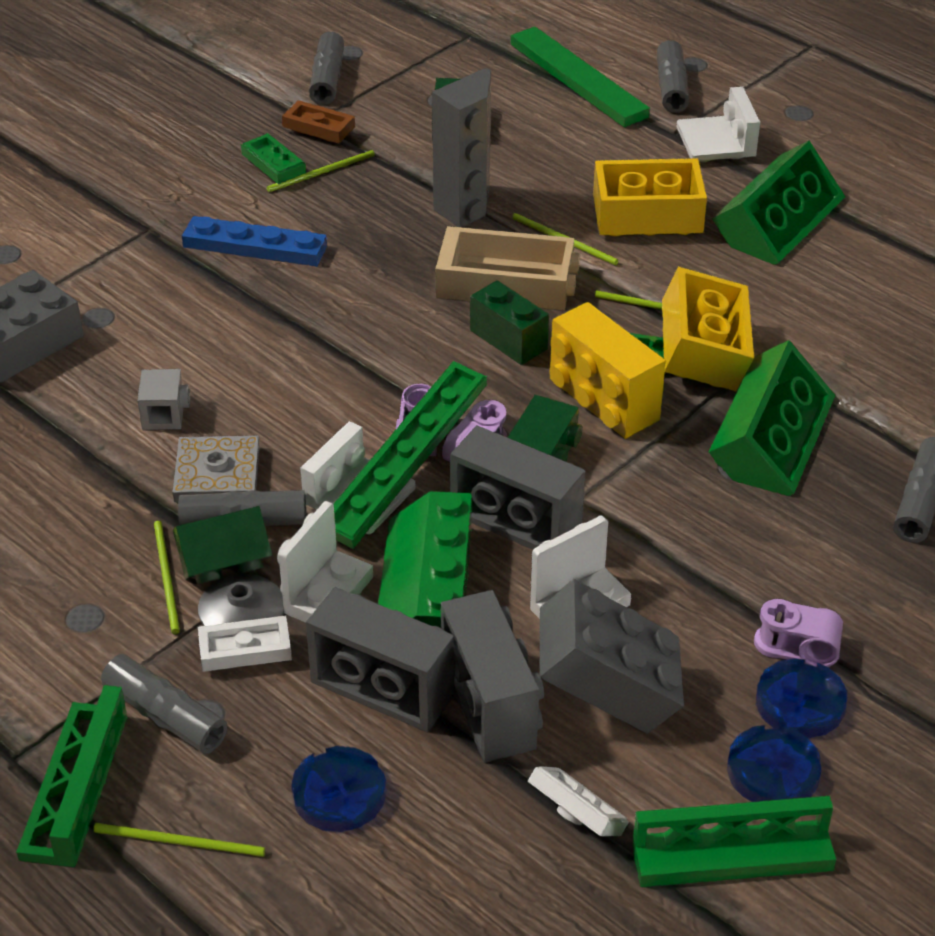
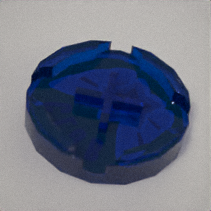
(801, 697)
(773, 764)
(338, 789)

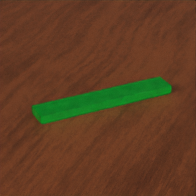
(580, 77)
(405, 452)

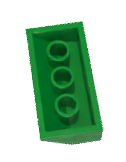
(780, 205)
(773, 421)
(427, 555)

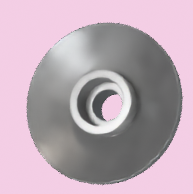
(240, 599)

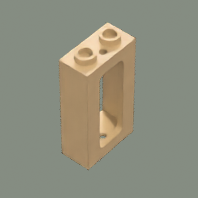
(530, 264)

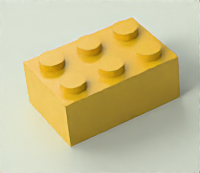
(649, 197)
(707, 329)
(607, 369)

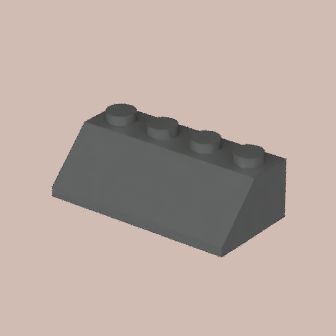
(462, 148)

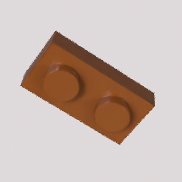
(318, 121)

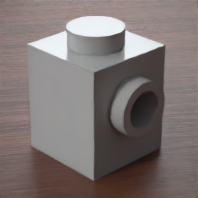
(162, 399)

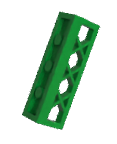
(81, 787)
(732, 847)

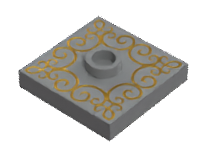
(216, 465)

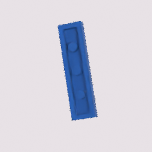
(254, 241)

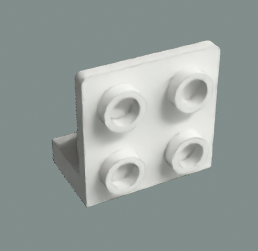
(723, 136)
(336, 466)
(577, 556)
(314, 566)

